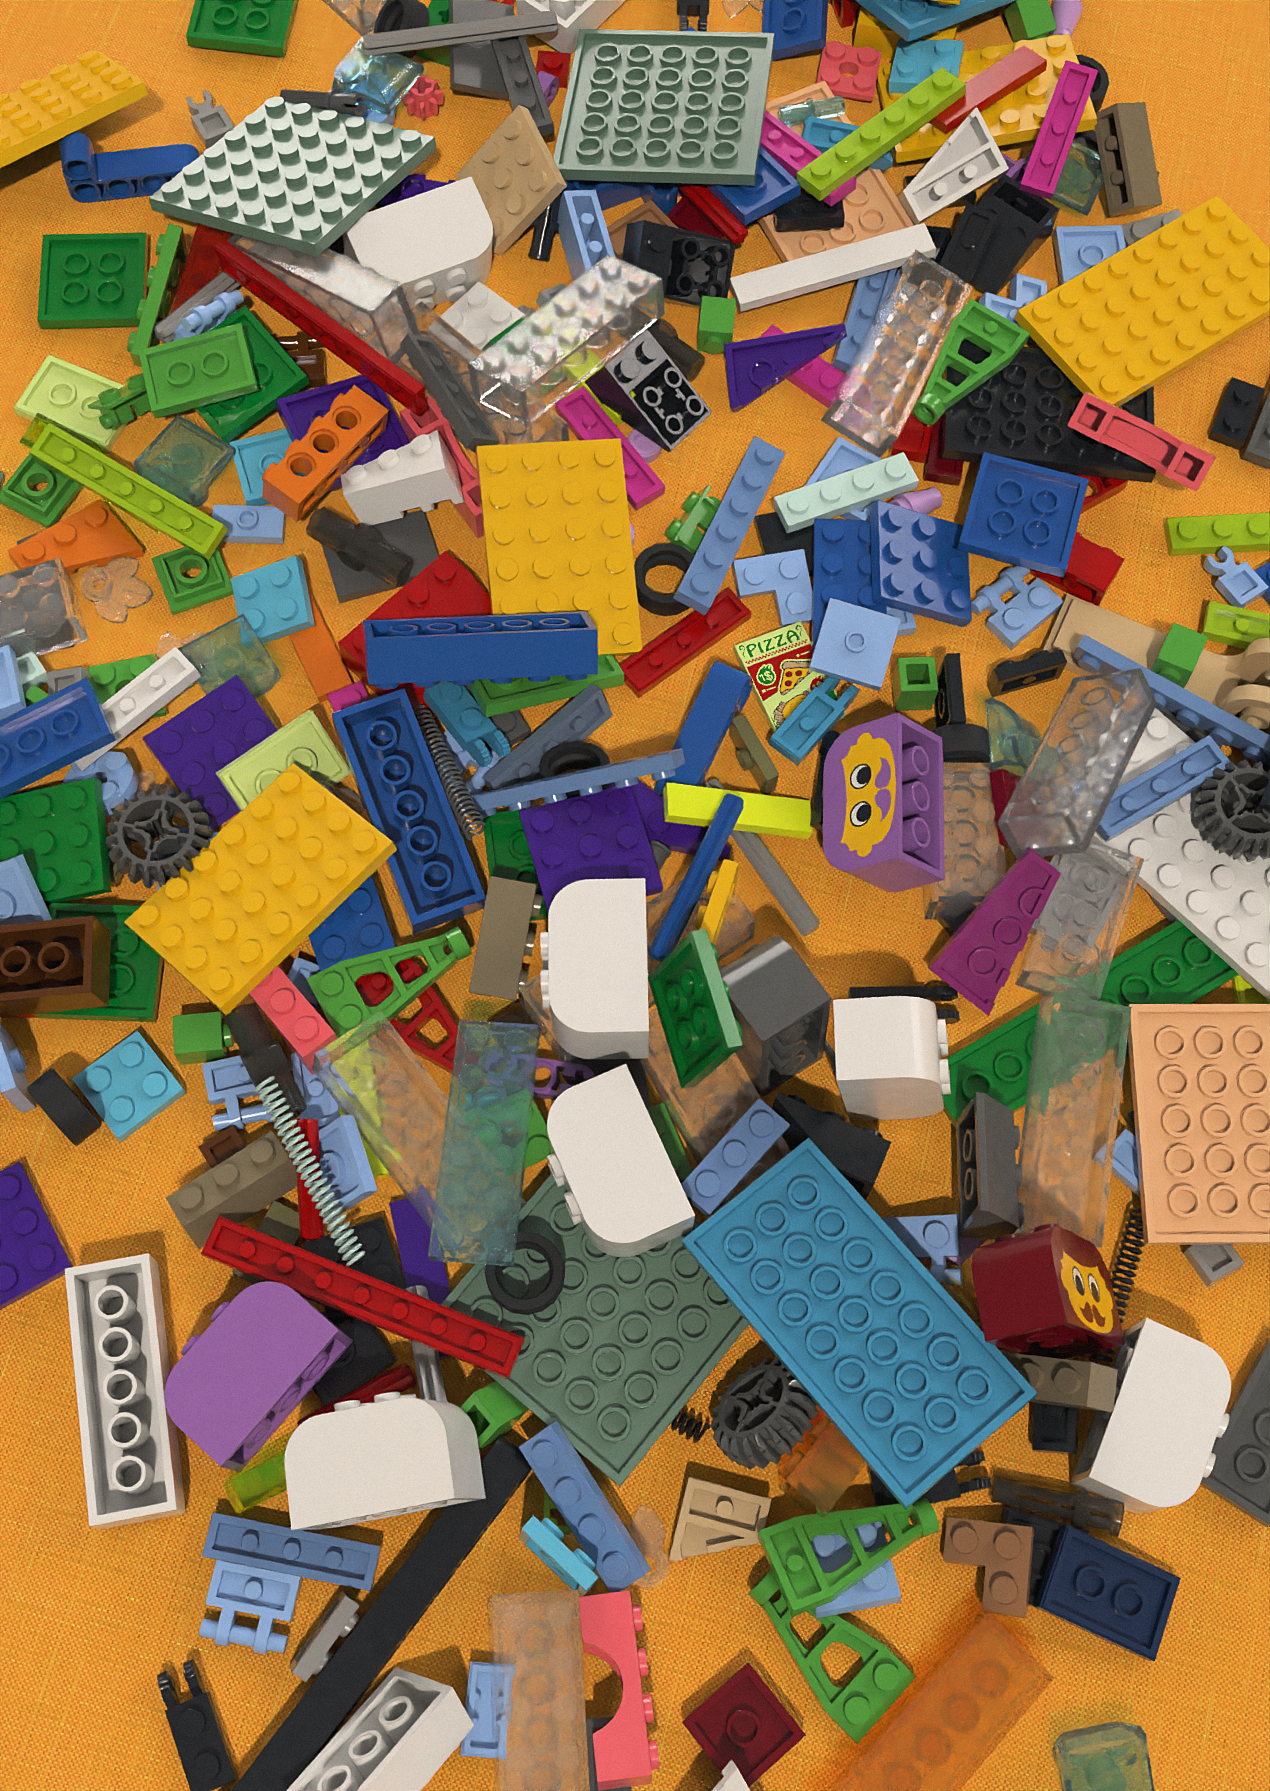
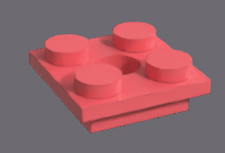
(860, 62)

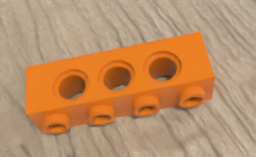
(297, 494)

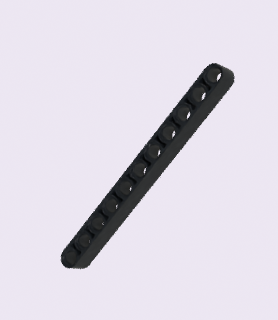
(385, 1626)

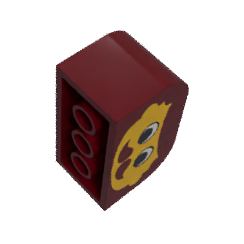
(1046, 1294)

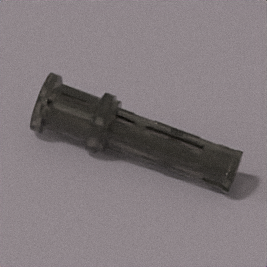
(1081, 1503)

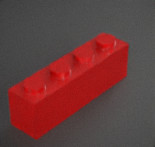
(1088, 571)

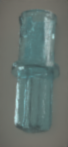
(824, 108)

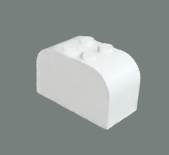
(428, 243)
(598, 969)
(890, 1057)
(615, 1167)
(1162, 1421)
(381, 1461)

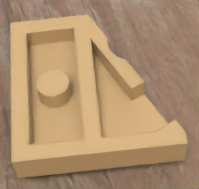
(717, 1519)

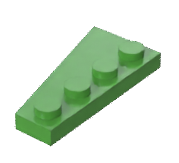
(171, 252)
(522, 693)

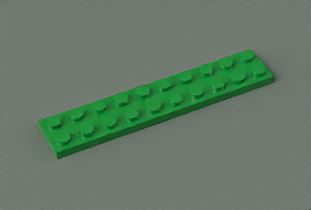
(1159, 970)

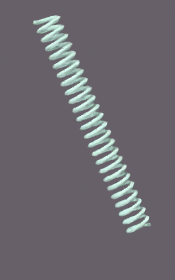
(302, 1163)

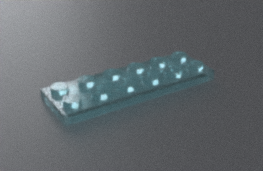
(485, 1143)

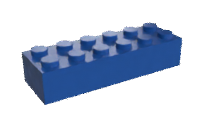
(480, 648)
(410, 809)

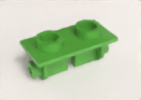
(115, 403)
(698, 512)

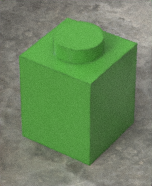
(1030, 19)
(715, 324)
(1179, 654)
(914, 683)
(201, 1037)
(493, 1412)

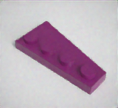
(987, 943)

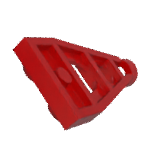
(378, 986)

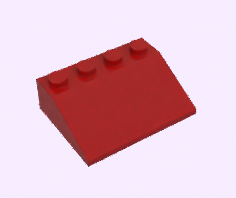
(437, 591)

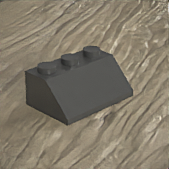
(988, 1170)

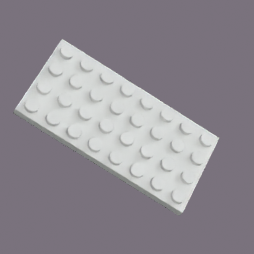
(1206, 891)

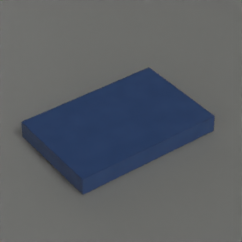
(1107, 1592)

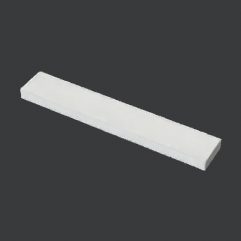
(830, 267)

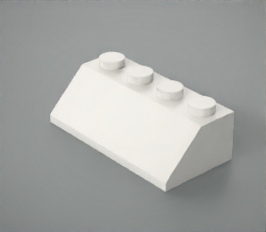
(392, 1739)

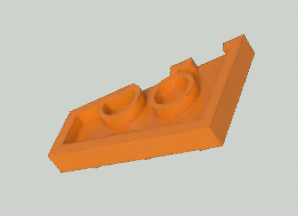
(79, 541)

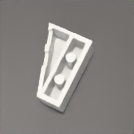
(956, 170)
(403, 481)

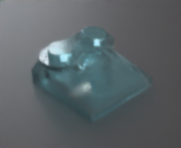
(379, 78)
(1079, 179)
(184, 461)
(231, 652)
(1011, 737)
(1104, 1758)

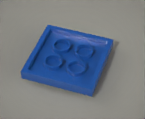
(1023, 514)
(919, 564)

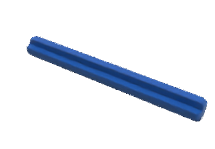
(696, 877)

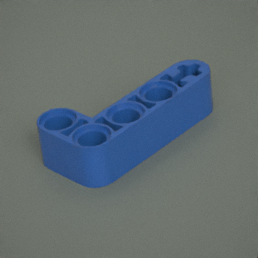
(119, 173)
(617, 192)
(707, 723)

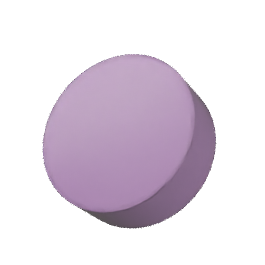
(645, 447)

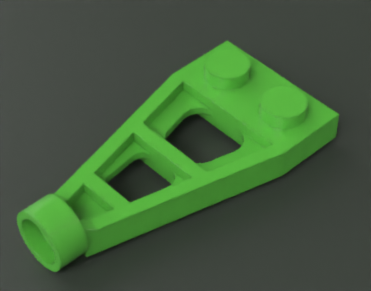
(983, 329)
(337, 989)
(796, 1565)
(867, 1693)

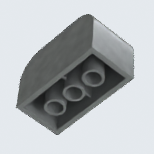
(779, 1013)

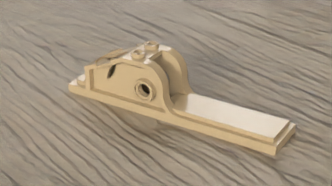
(1214, 674)

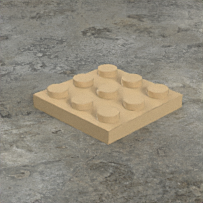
(514, 177)

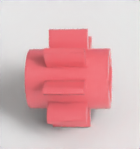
(423, 98)

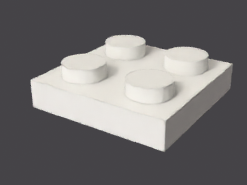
(481, 315)

